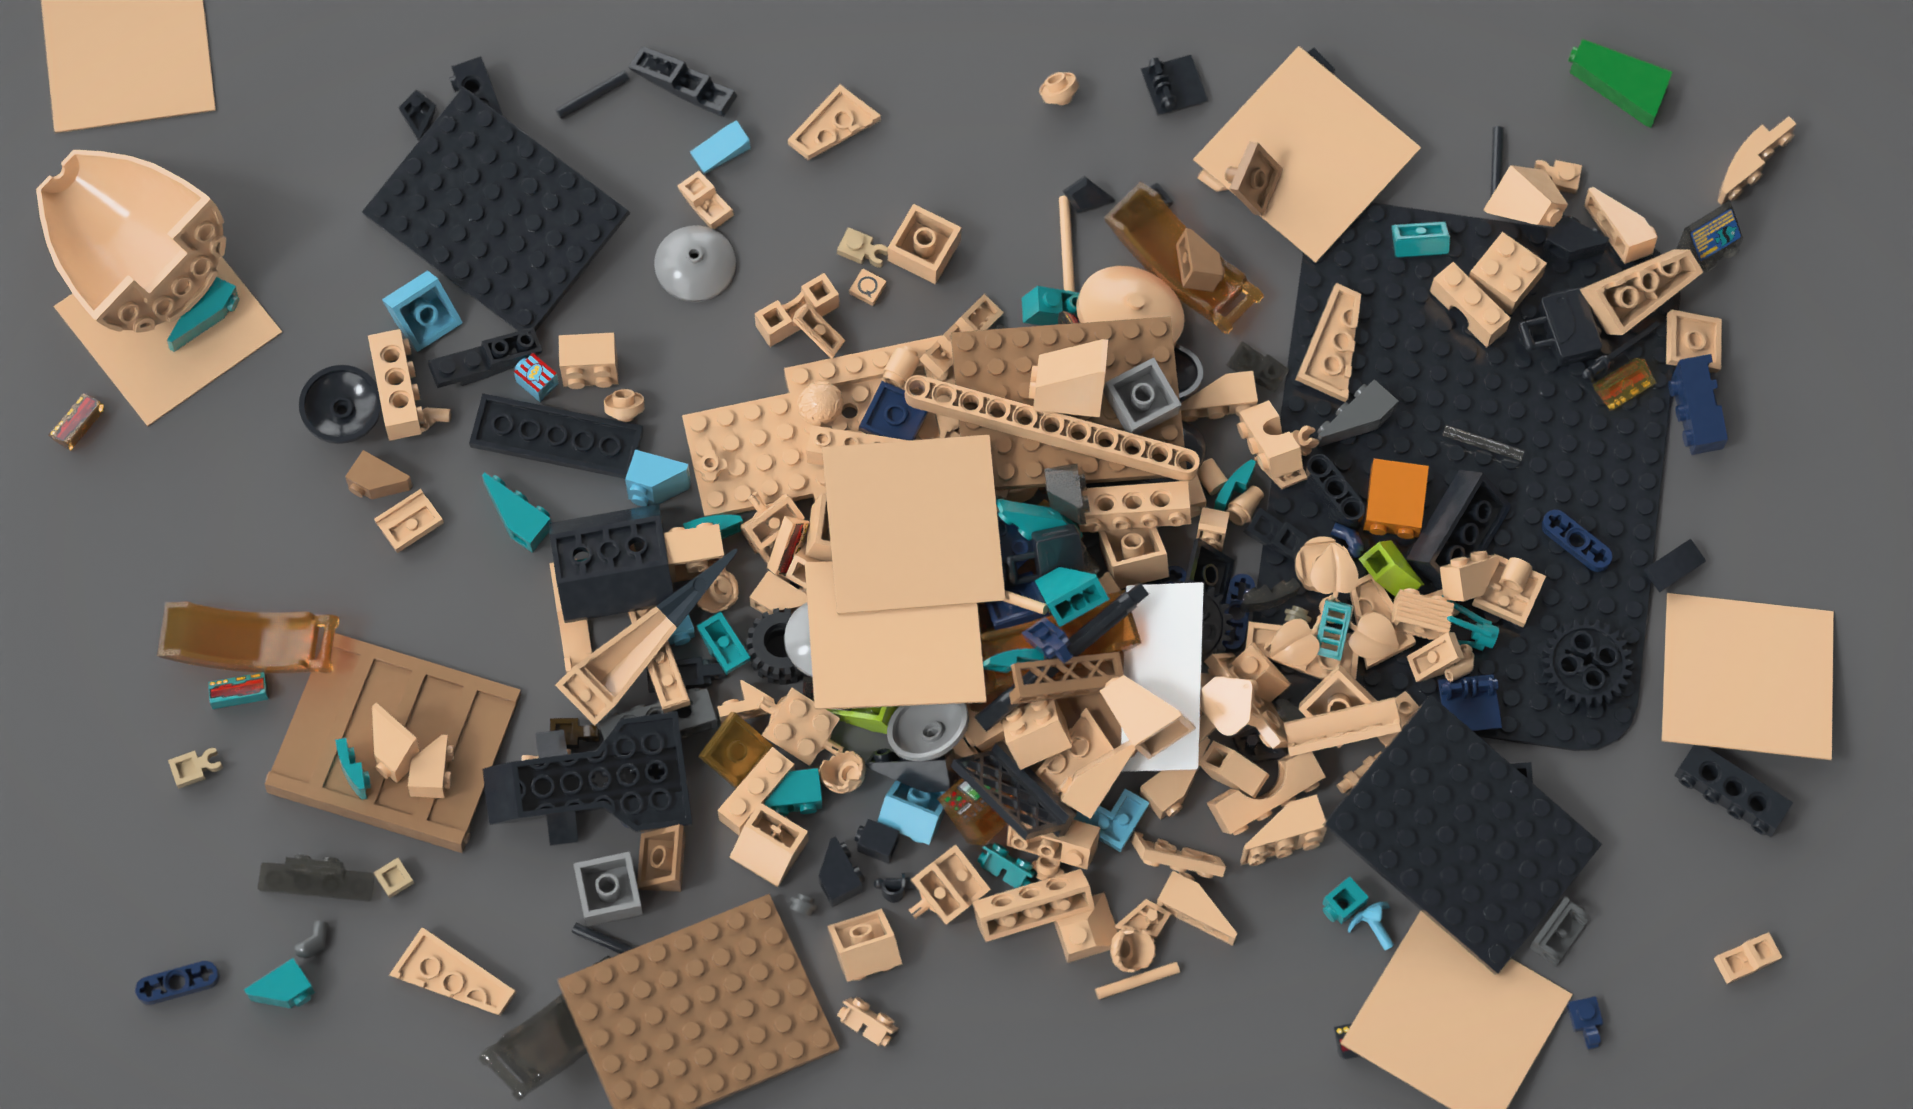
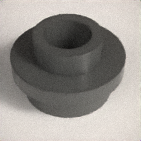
(803, 904)

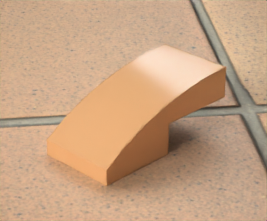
(705, 200)
(1747, 958)

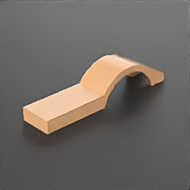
(574, 634)

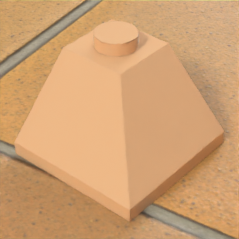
(392, 745)
(1088, 931)

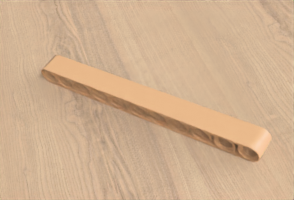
(1061, 438)

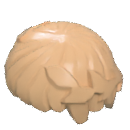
(820, 403)
(721, 594)
(843, 772)
(1132, 949)

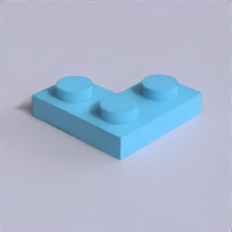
(1120, 822)

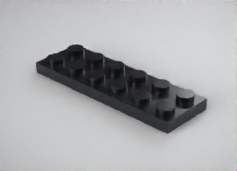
(555, 436)

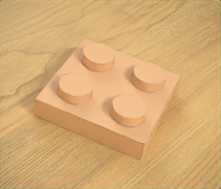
(1693, 336)

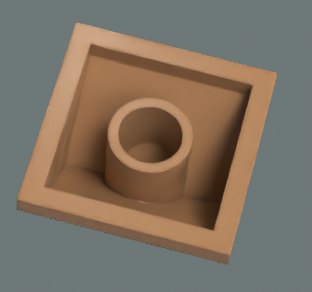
(661, 859)

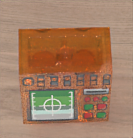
(971, 813)

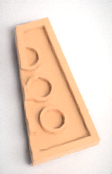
(1263, 634)

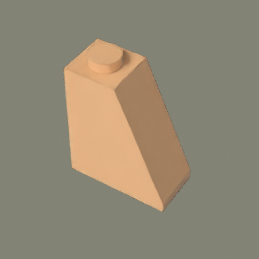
(1527, 197)

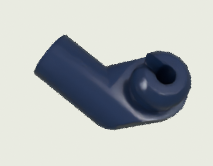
(1352, 538)

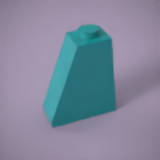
(1070, 593)

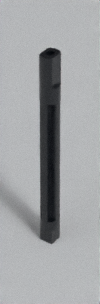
(1079, 643)

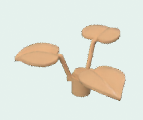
(1372, 636)

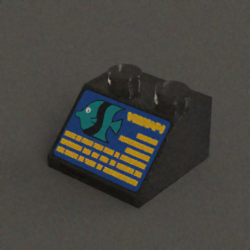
(1713, 237)

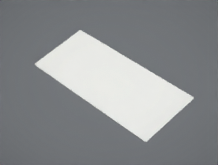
(1169, 665)

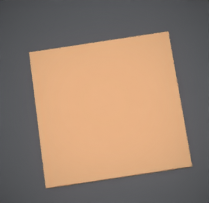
(126, 61)
(1325, 139)
(158, 378)
(913, 524)
(891, 654)
(1748, 676)
(1453, 1022)

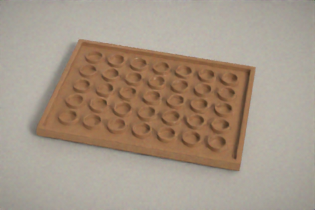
(1001, 366)
(699, 1012)

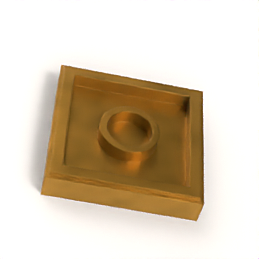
(735, 749)

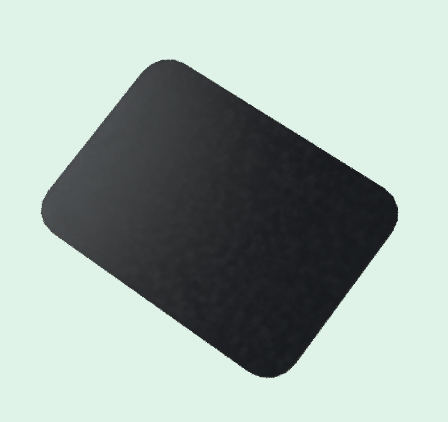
(1576, 459)

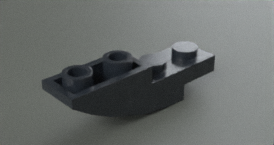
(484, 361)

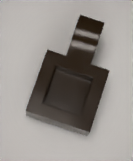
(574, 732)

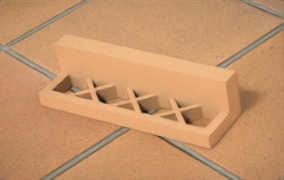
(1342, 726)

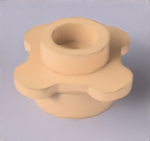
(713, 472)
(1047, 868)

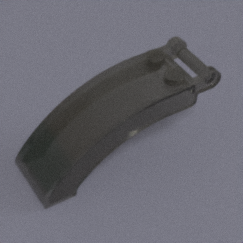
(537, 1048)

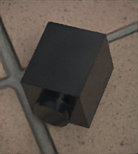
(877, 840)

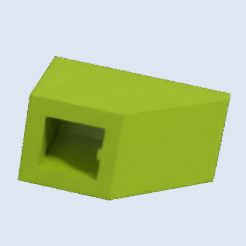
(1390, 568)

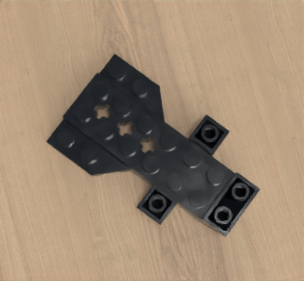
(561, 783)

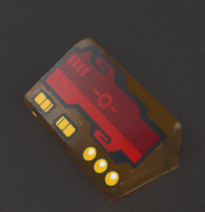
(77, 421)

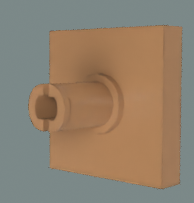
(1254, 178)

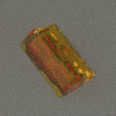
(1624, 383)

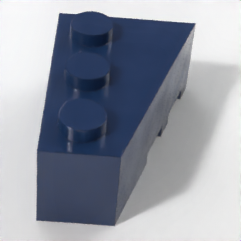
(1697, 405)

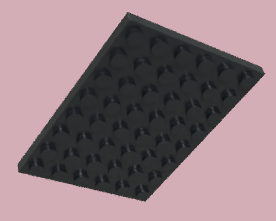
(496, 212)
(1462, 834)

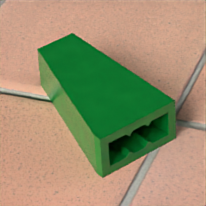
(1622, 79)

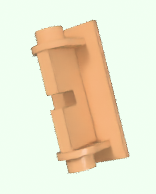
(859, 1014)

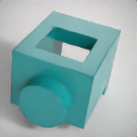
(1349, 893)

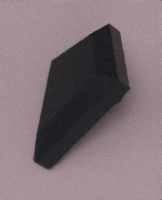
(417, 112)
(1086, 195)
(1254, 749)

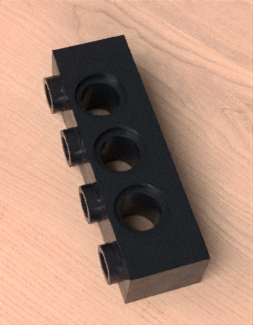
(474, 75)
(1749, 789)

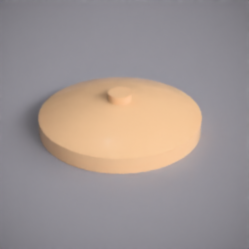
(1128, 294)

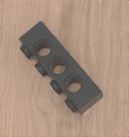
(699, 721)

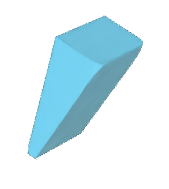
(721, 147)

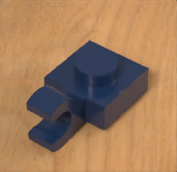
(1586, 1017)

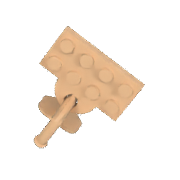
(1232, 704)

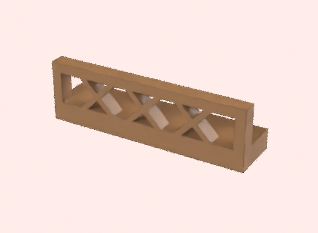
(1063, 688)

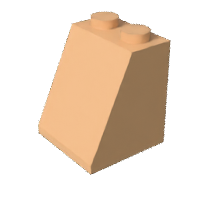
(1070, 380)
(1145, 717)

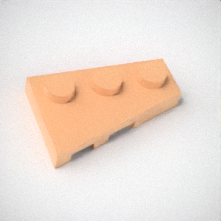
(832, 123)
(1371, 597)
(1181, 861)

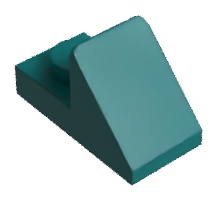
(723, 643)

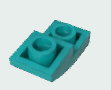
(353, 771)

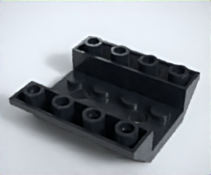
(612, 576)

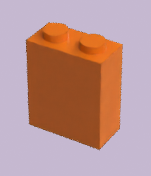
(1396, 498)

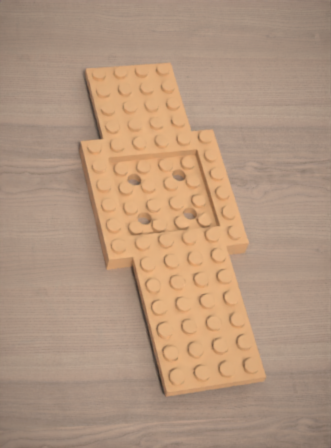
(769, 438)

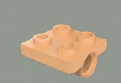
(1511, 591)

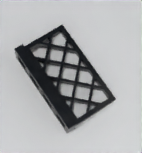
(1029, 792)

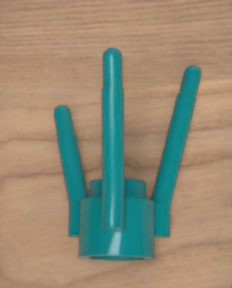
(1482, 632)

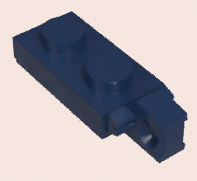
(1048, 640)

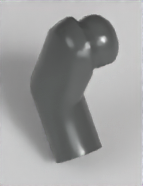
(315, 943)

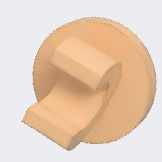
(1303, 440)

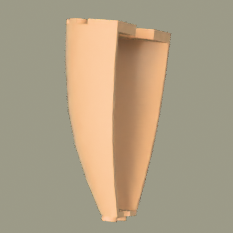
(130, 238)

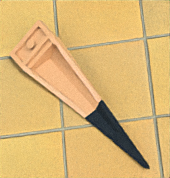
(609, 672)

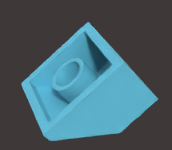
(422, 310)
(655, 478)
(912, 812)

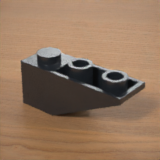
(925, 776)

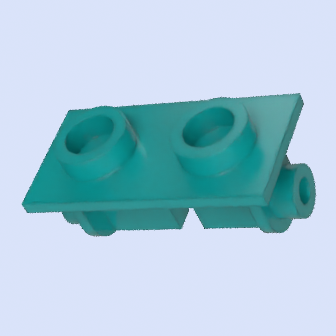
(998, 858)

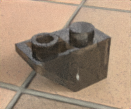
(1065, 492)

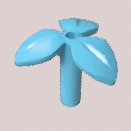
(1373, 916)

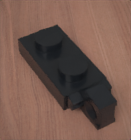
(694, 673)

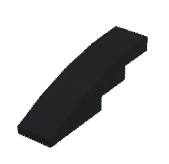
(682, 82)

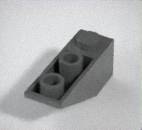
(1364, 414)

